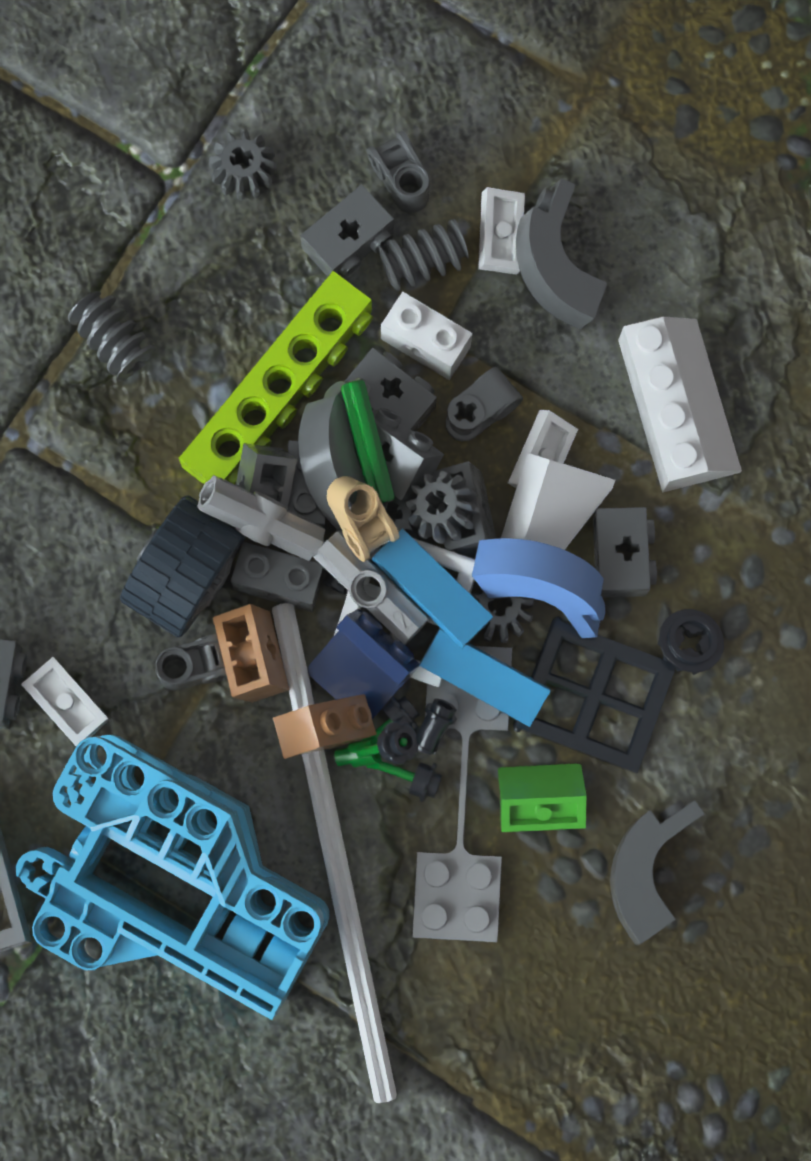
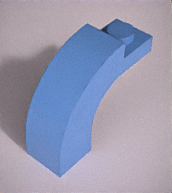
(544, 573)

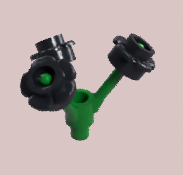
(395, 743)

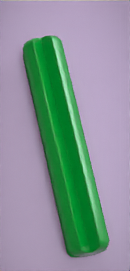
(367, 439)

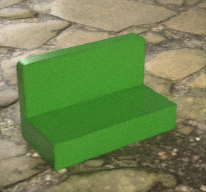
(542, 797)

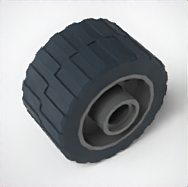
(181, 567)

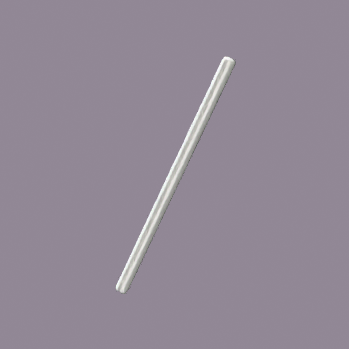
(337, 867)

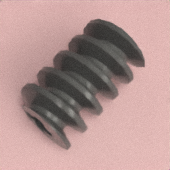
(424, 254)
(109, 336)

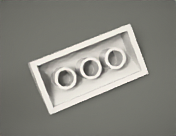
(678, 402)

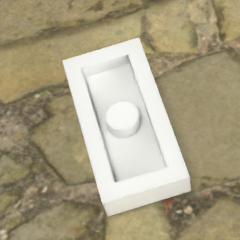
(498, 230)
(548, 438)
(65, 701)

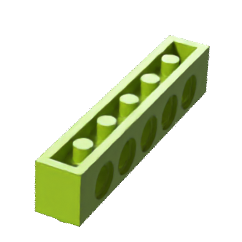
(333, 299)

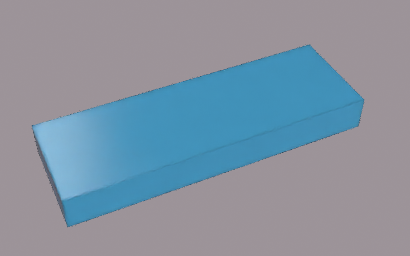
(432, 589)
(485, 678)

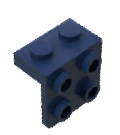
(363, 662)

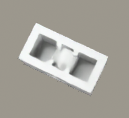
(426, 335)

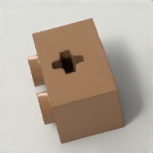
(250, 653)
(324, 726)

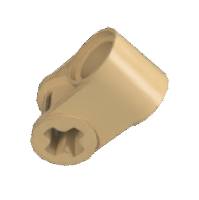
(366, 521)

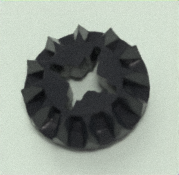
(692, 624)

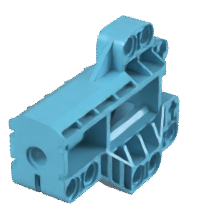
(226, 870)

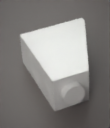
(553, 501)

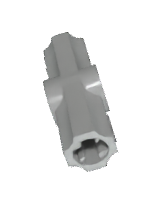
(260, 518)
(391, 607)

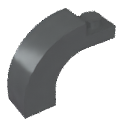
(546, 268)
(328, 447)
(631, 877)

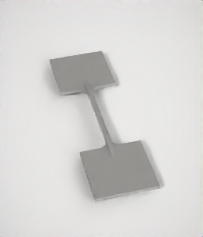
(458, 890)

